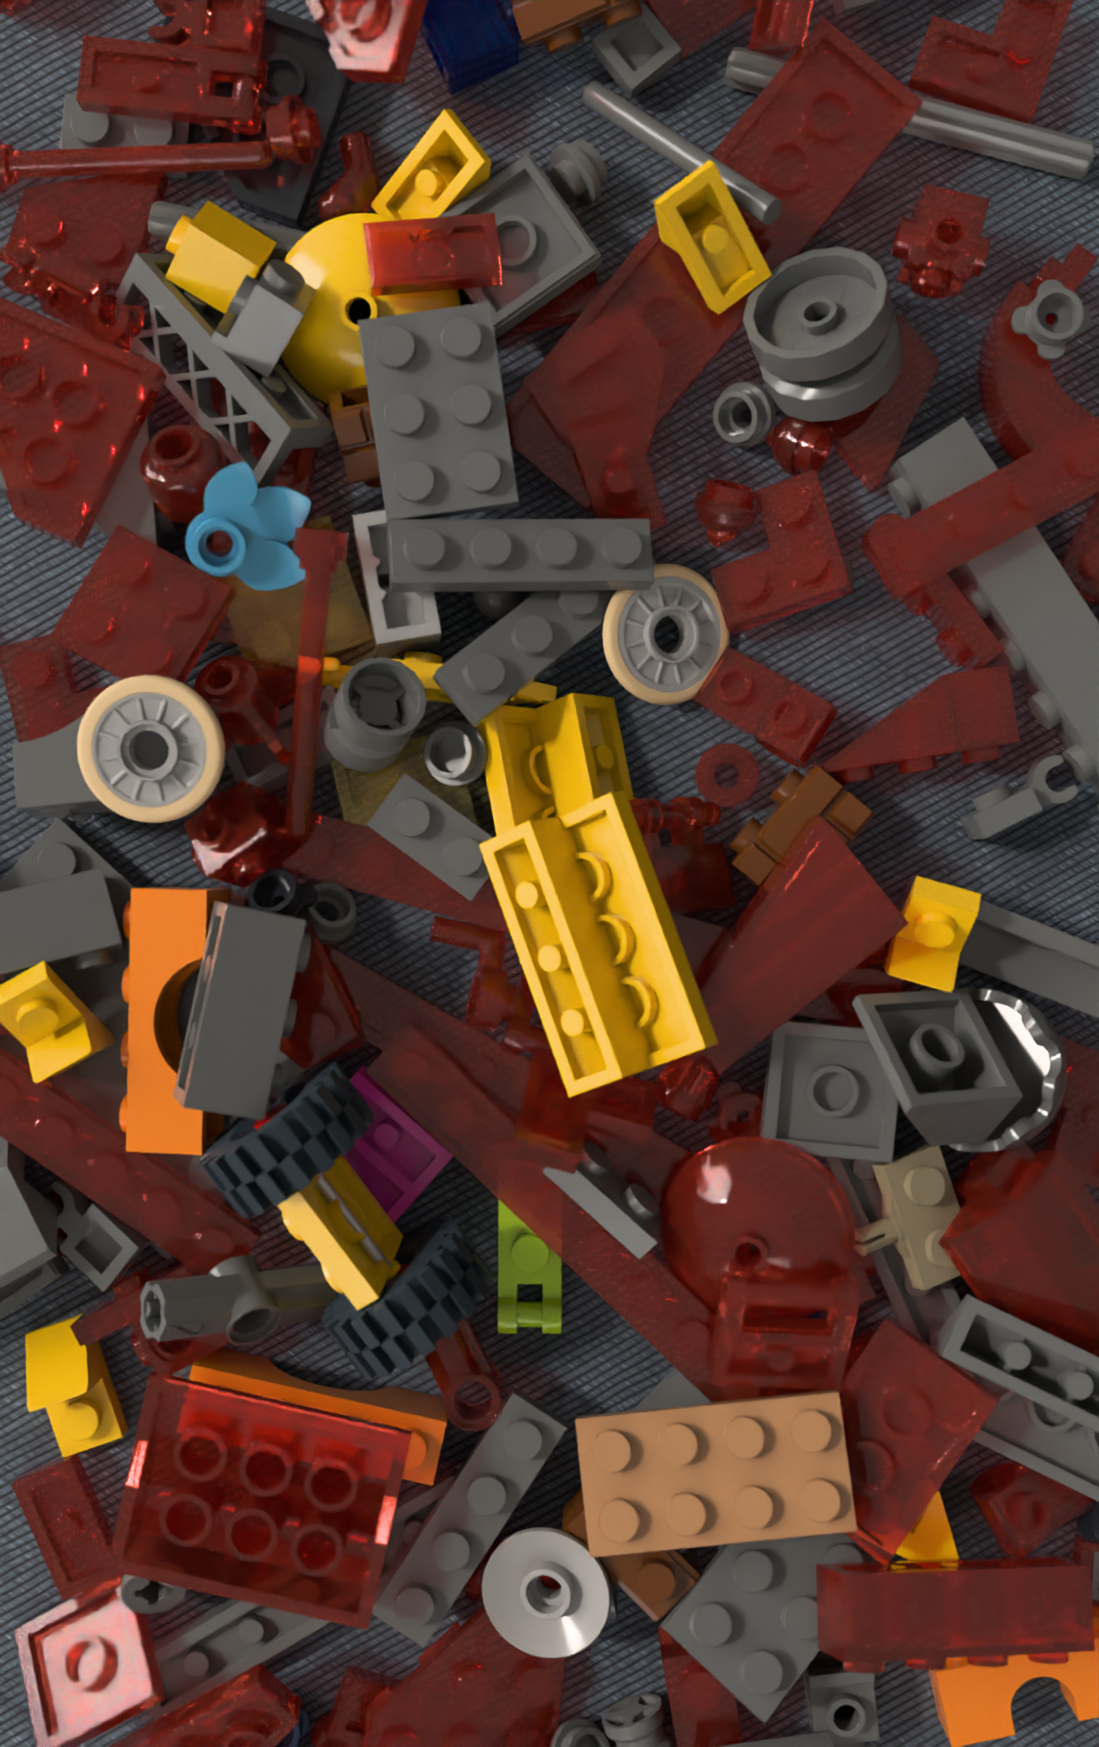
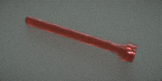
(130, 160)
(319, 557)

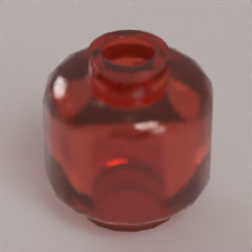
(178, 469)

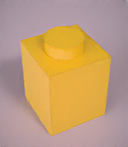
(216, 255)

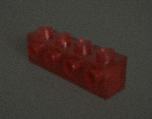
(954, 1611)

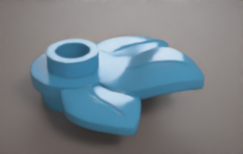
(259, 527)

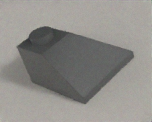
(940, 1062)

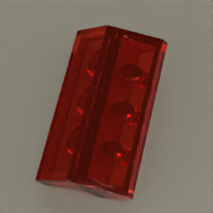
(1035, 1251)

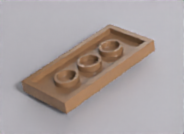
(715, 1473)

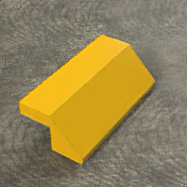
(552, 758)
(597, 943)

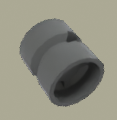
(374, 714)

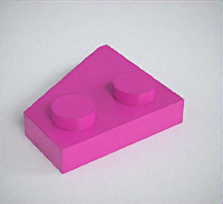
(396, 1153)

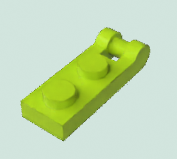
(526, 1260)

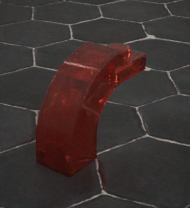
(1016, 384)

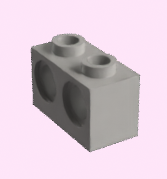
(397, 619)

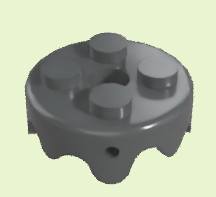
(1033, 1058)

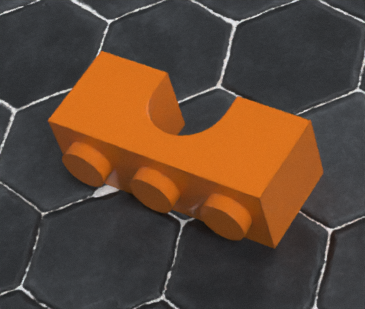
(977, 1699)

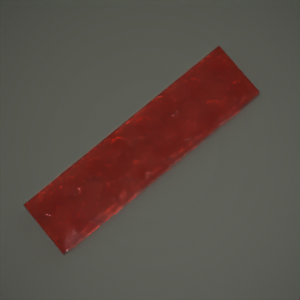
(800, 141)

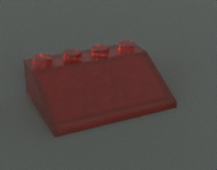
(259, 1500)

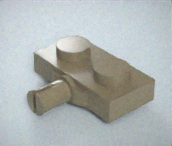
(915, 1213)

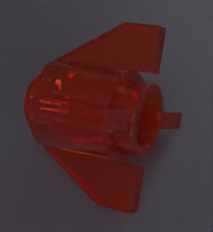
(246, 699)

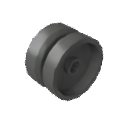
(825, 334)

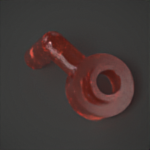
(490, 994)

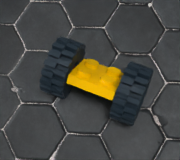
(390, 1289)

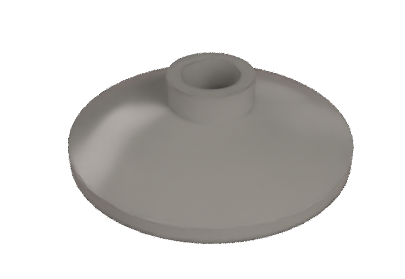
(542, 1618)

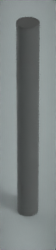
(679, 150)

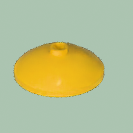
(327, 344)

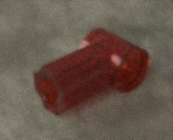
(463, 1361)

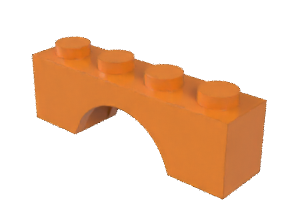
(166, 948)
(390, 1405)

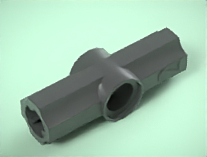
(235, 1301)

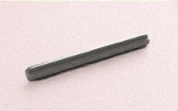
(950, 124)

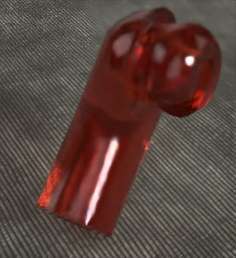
(357, 185)

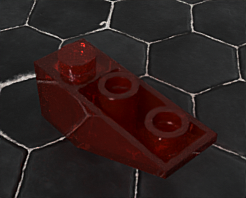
(947, 716)

